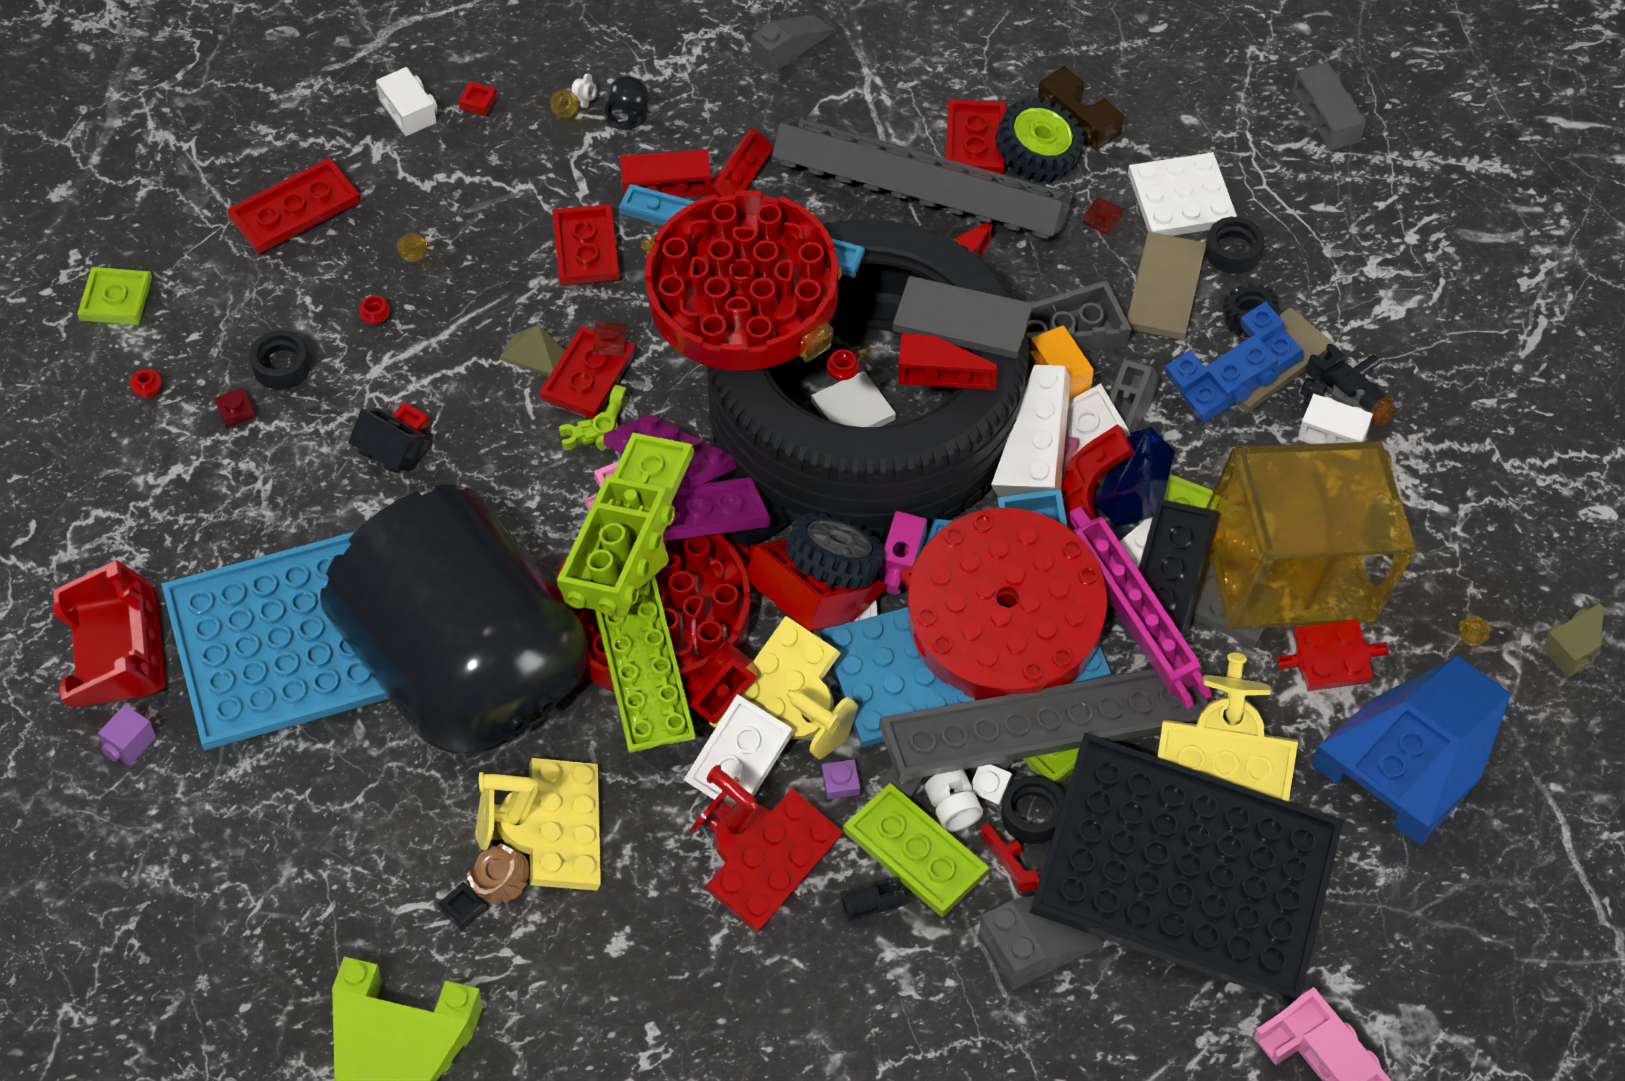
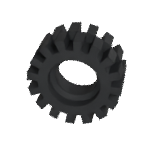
(1246, 299)

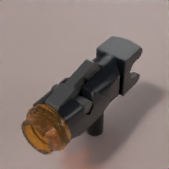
(1351, 385)

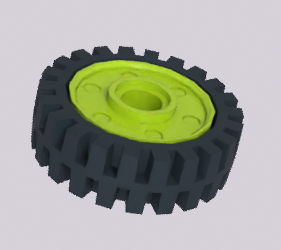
(1039, 139)

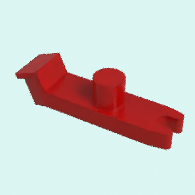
(1006, 855)

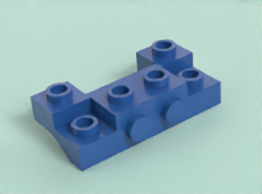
(1240, 370)

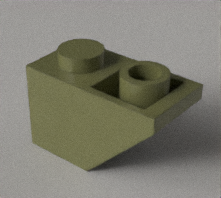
(1576, 642)

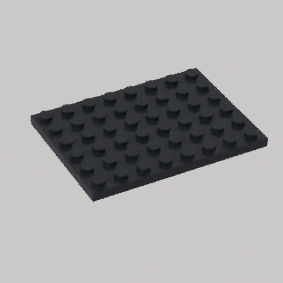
(1188, 868)

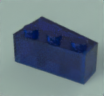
(1138, 481)

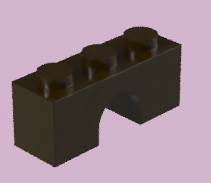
(1098, 121)

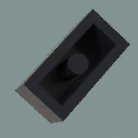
(387, 440)

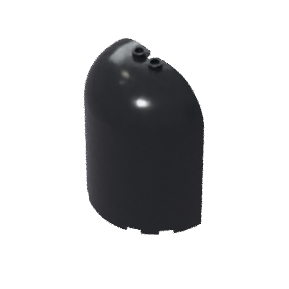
(454, 619)

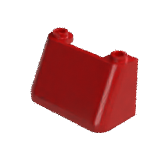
(113, 636)

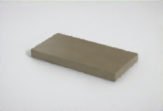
(1166, 285)
(1311, 342)

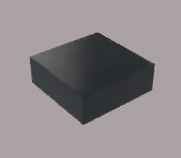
(462, 906)

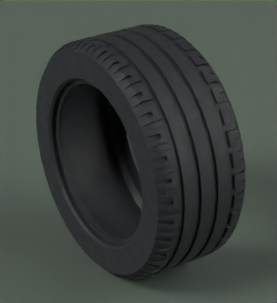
(869, 473)

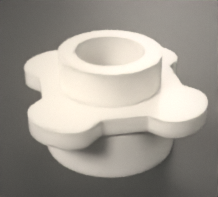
(584, 90)

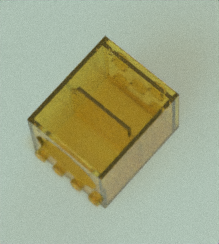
(1300, 530)

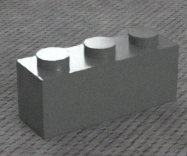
(1329, 106)

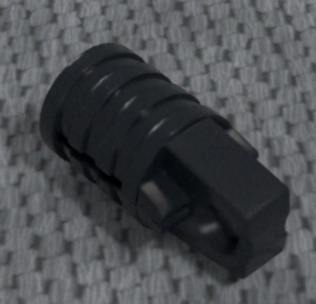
(778, 520)

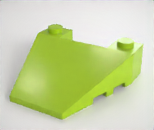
(395, 1040)

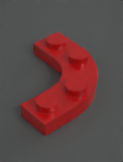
(1089, 466)

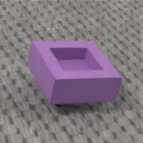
(840, 779)

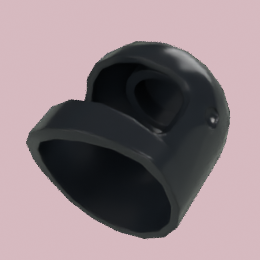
(630, 96)

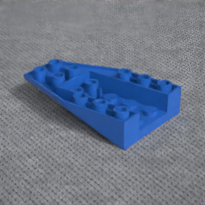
(1420, 744)

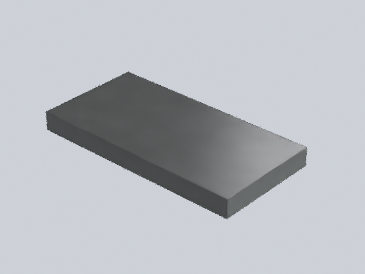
(963, 316)

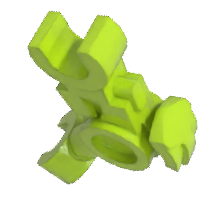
(593, 430)

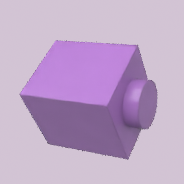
(126, 736)

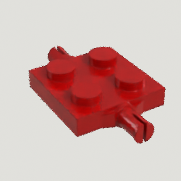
(1332, 655)

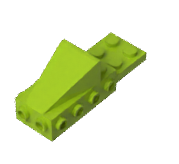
(625, 527)

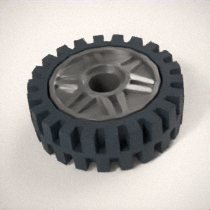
(835, 550)

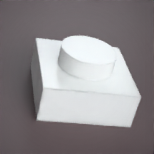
(991, 783)

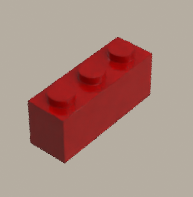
(671, 173)

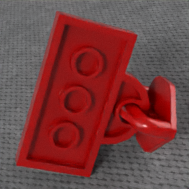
(771, 852)

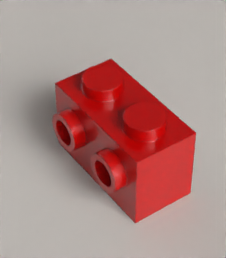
(719, 682)

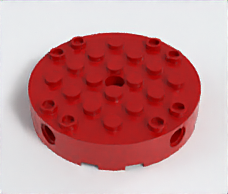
(741, 280)
(1013, 561)
(703, 603)

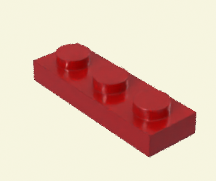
(741, 164)

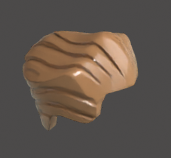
(499, 874)

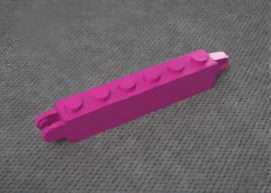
(1141, 610)

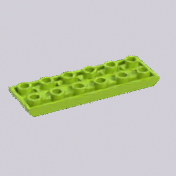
(645, 673)

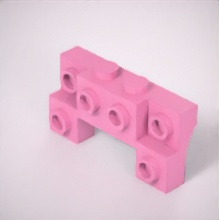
(1321, 1039)

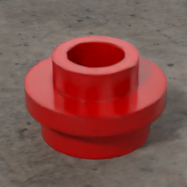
(372, 304)
(843, 358)
(146, 389)

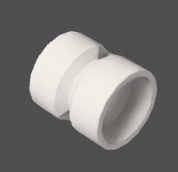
(953, 800)

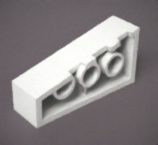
(1037, 441)

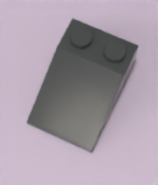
(1029, 944)

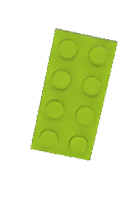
(916, 849)

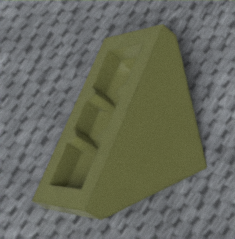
(533, 351)

